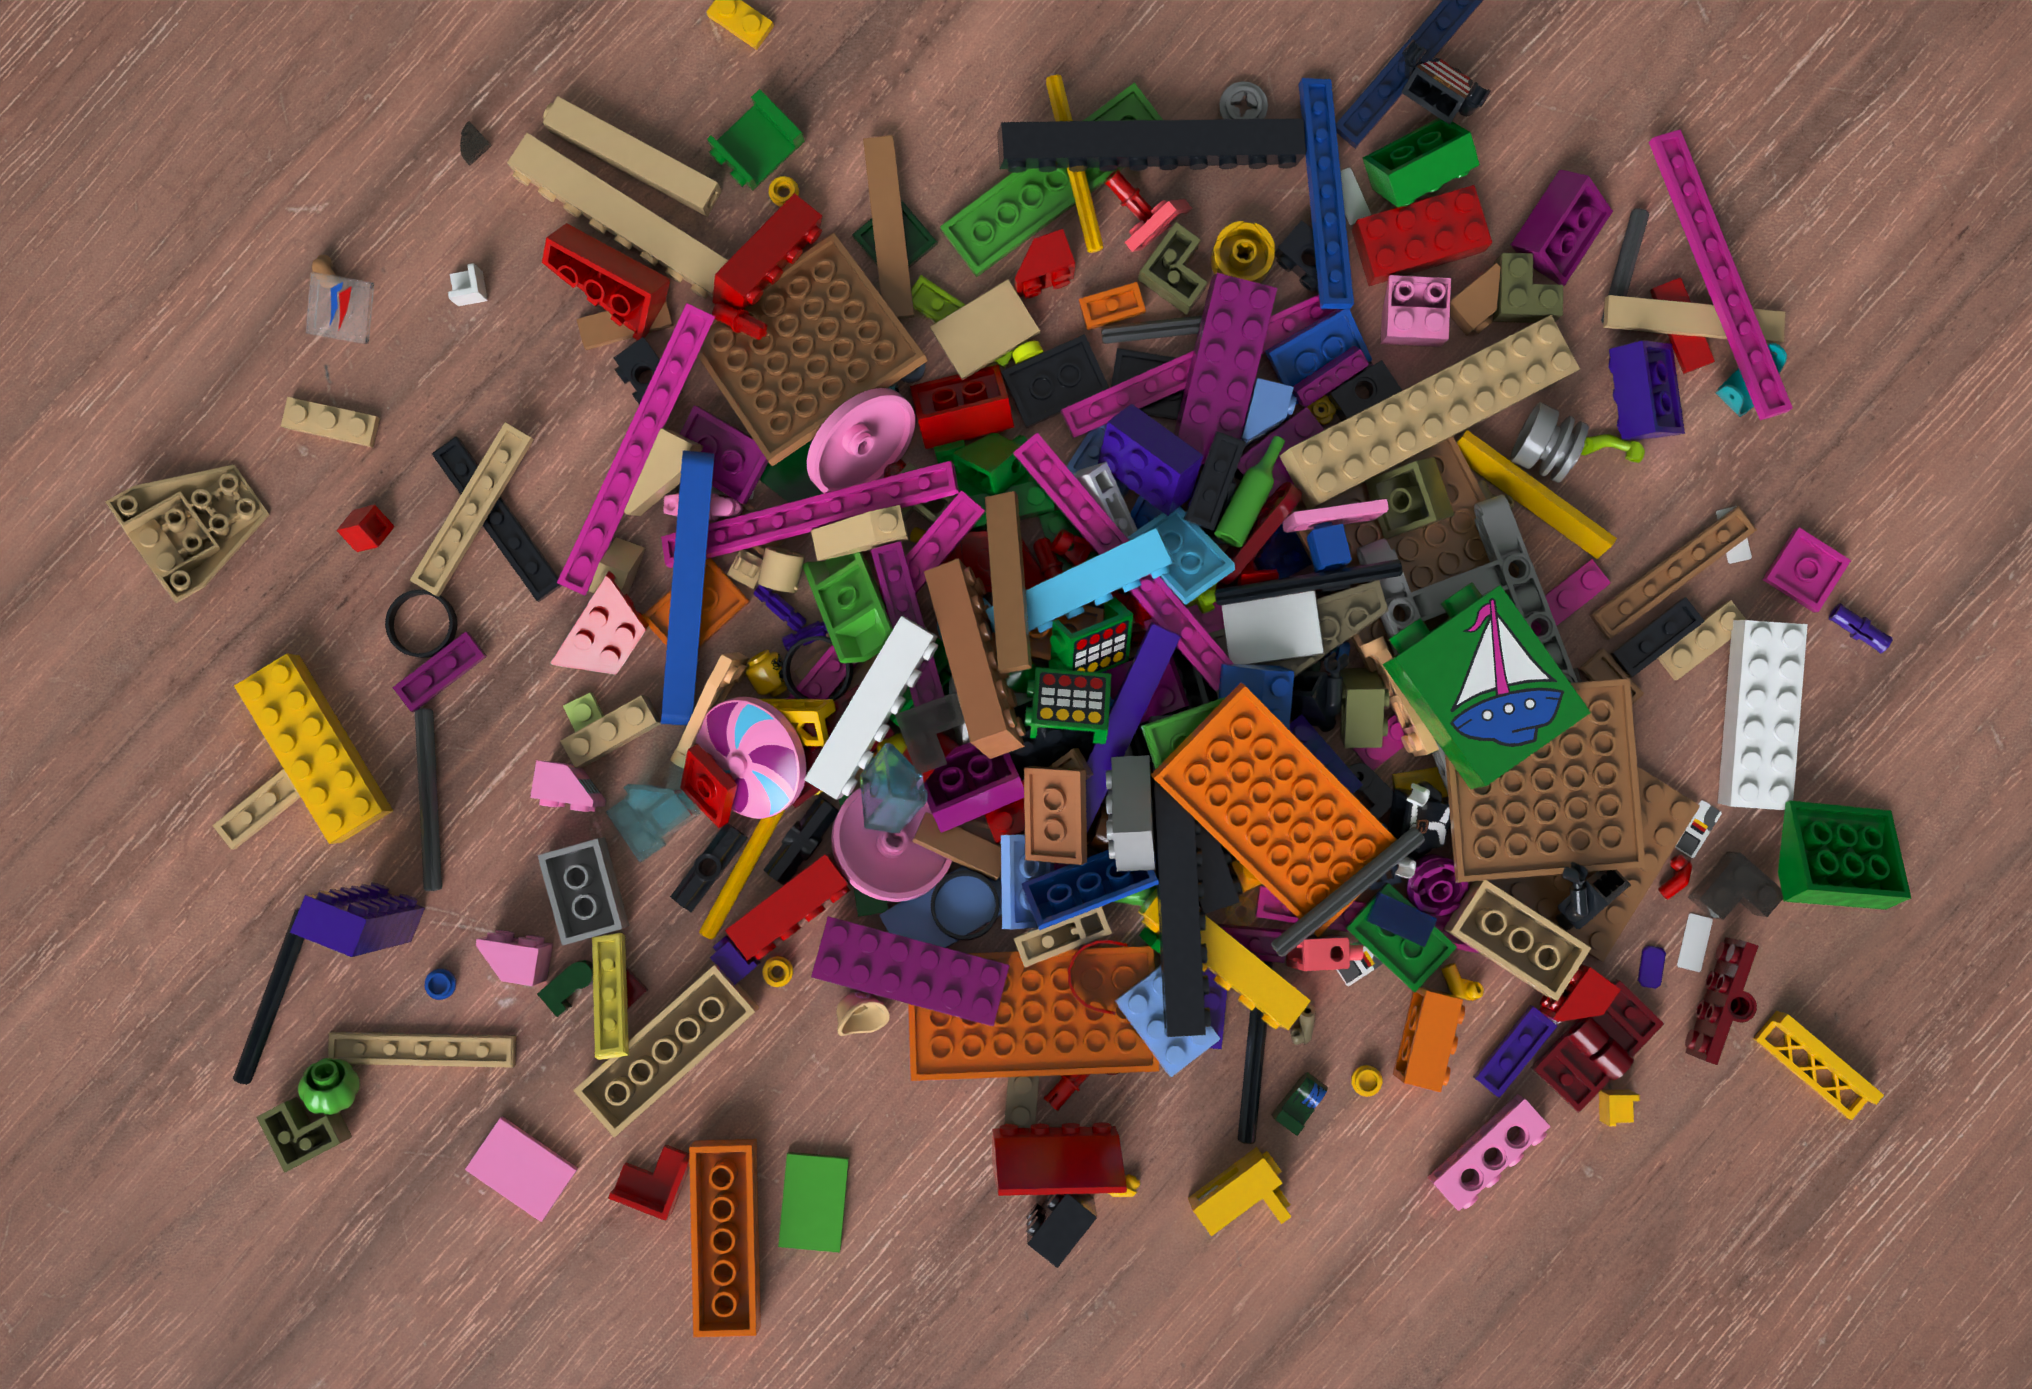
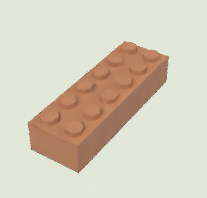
(973, 659)

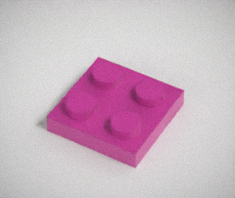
(1806, 570)

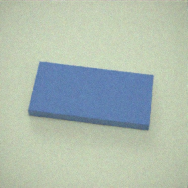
(960, 907)

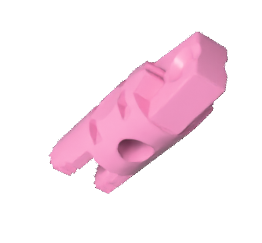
(718, 506)

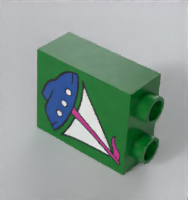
(1483, 684)

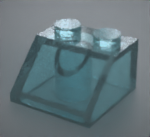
(890, 791)

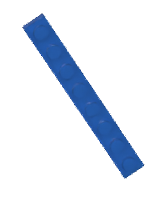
(1326, 194)

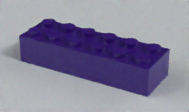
(358, 919)

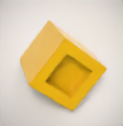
(1617, 1106)

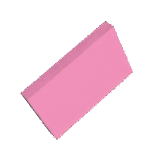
(1337, 515)
(521, 1169)

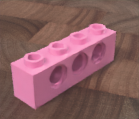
(1471, 1154)

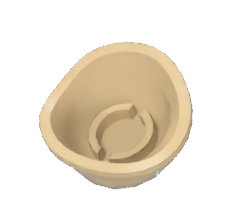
(860, 1014)

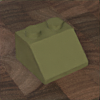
(1413, 497)

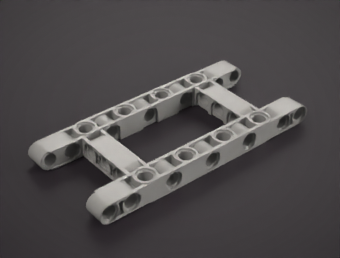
(1503, 546)

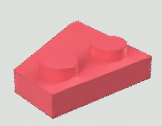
(1163, 215)

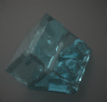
(664, 807)

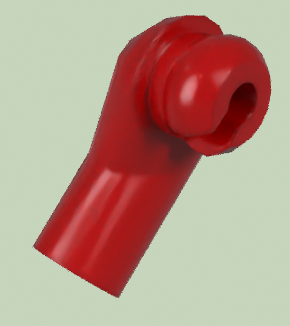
(1680, 877)

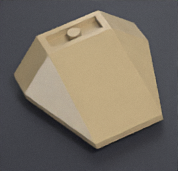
(189, 525)

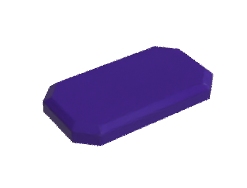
(1651, 966)

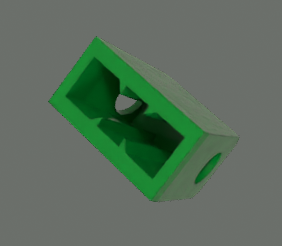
(990, 463)

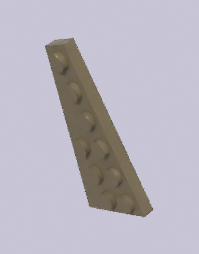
(1340, 619)

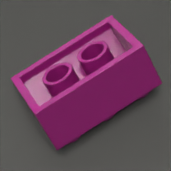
(1563, 225)

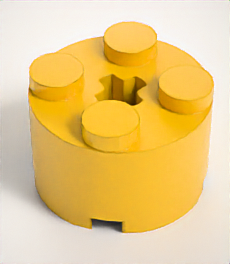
(1248, 239)

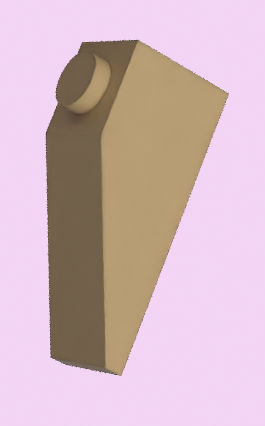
(660, 471)
(860, 533)
(1045, 943)

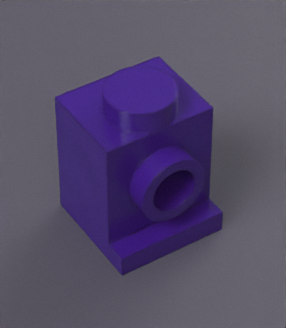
(732, 961)

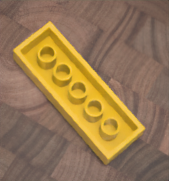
(313, 748)

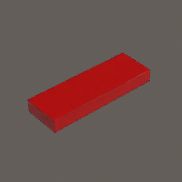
(1690, 351)

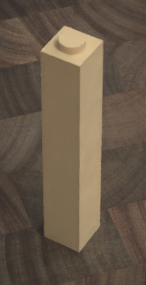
(631, 156)

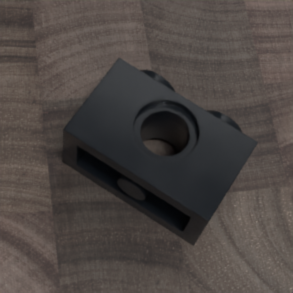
(1289, 255)
(633, 362)
(1377, 381)

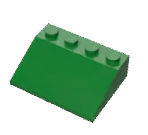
(1841, 857)

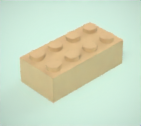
(1517, 938)

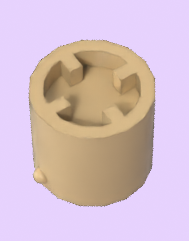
(781, 569)

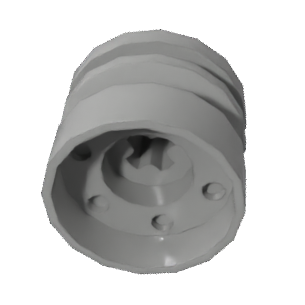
(1553, 444)

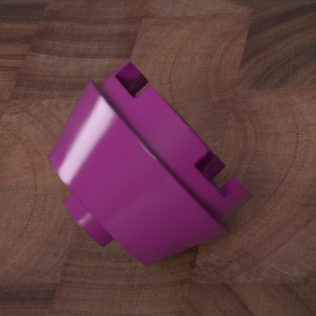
(1434, 885)

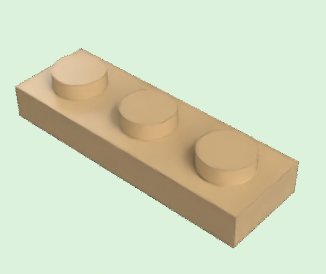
(330, 422)
(1701, 641)
(257, 810)

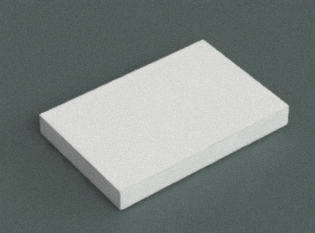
(1273, 628)

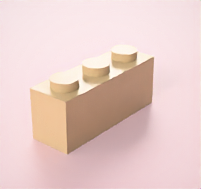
(611, 732)

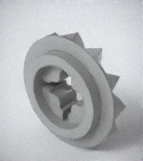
(1234, 94)

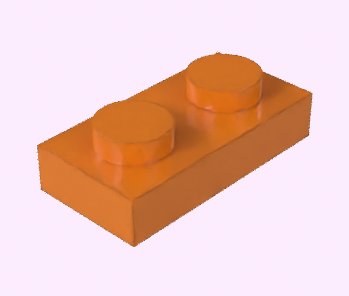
(1112, 306)

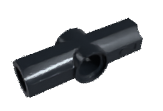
(801, 841)
(696, 883)

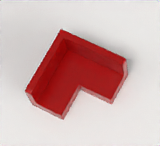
(656, 1191)

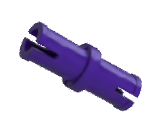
(1860, 628)

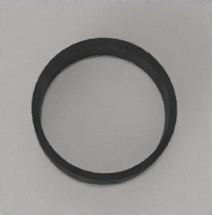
(390, 617)
(787, 676)
(958, 874)

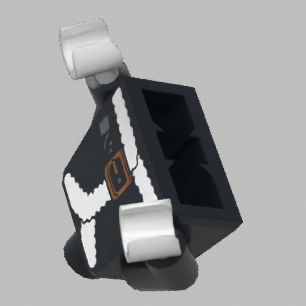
(1423, 810)

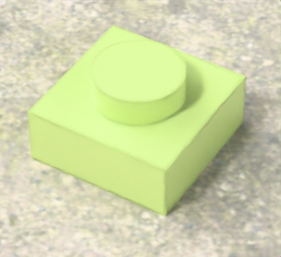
(583, 711)

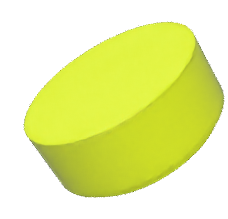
(1027, 351)

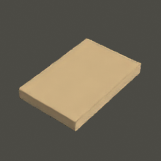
(985, 329)

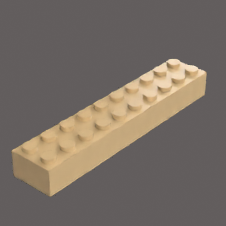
(1429, 412)

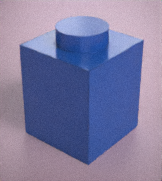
(1328, 547)

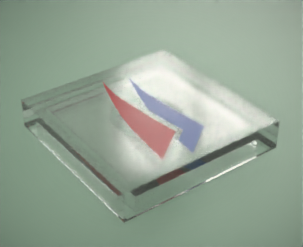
(339, 307)

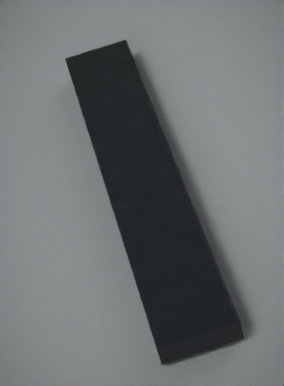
(501, 524)

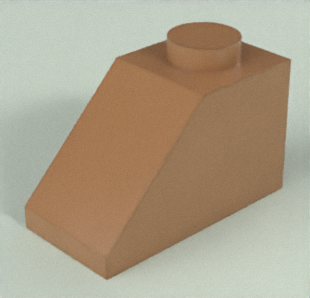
(1477, 302)

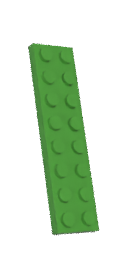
(1032, 198)

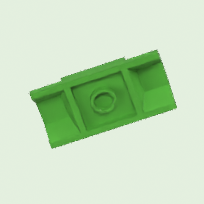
(850, 606)

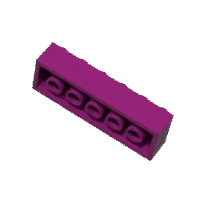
(1224, 361)
(910, 971)

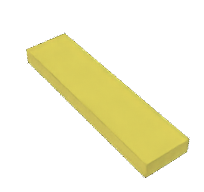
(610, 996)

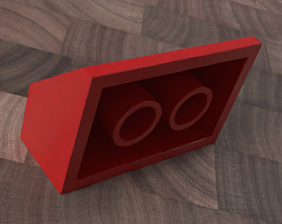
(960, 408)

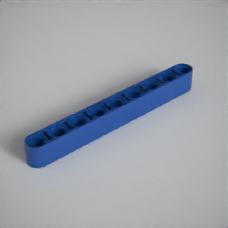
(687, 587)

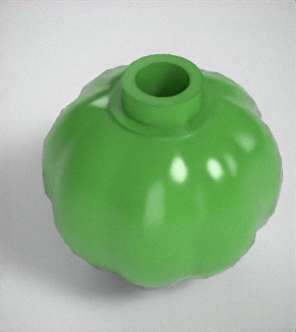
(328, 1086)

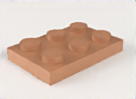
(1055, 815)

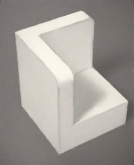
(468, 286)

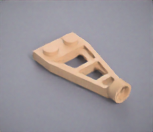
(727, 671)
(1417, 736)

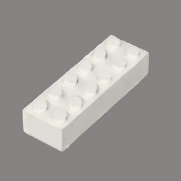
(1762, 714)

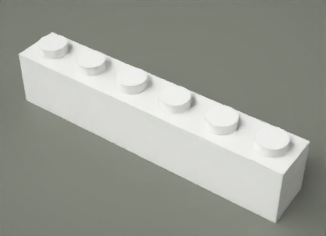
(871, 708)

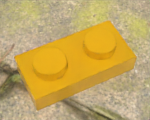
(741, 21)

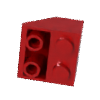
(1045, 265)
(1584, 997)

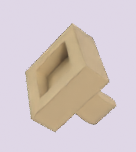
(746, 569)

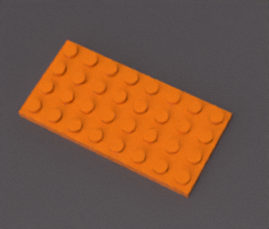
(1272, 804)
(1040, 1022)

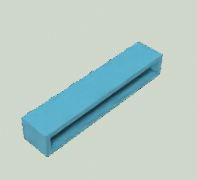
(1096, 580)

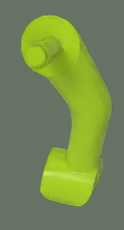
(1633, 449)

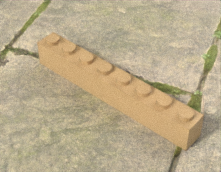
(617, 214)

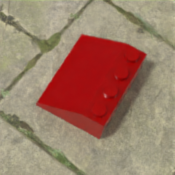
(1057, 1159)

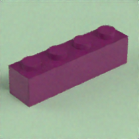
(1330, 376)

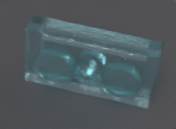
(634, 831)

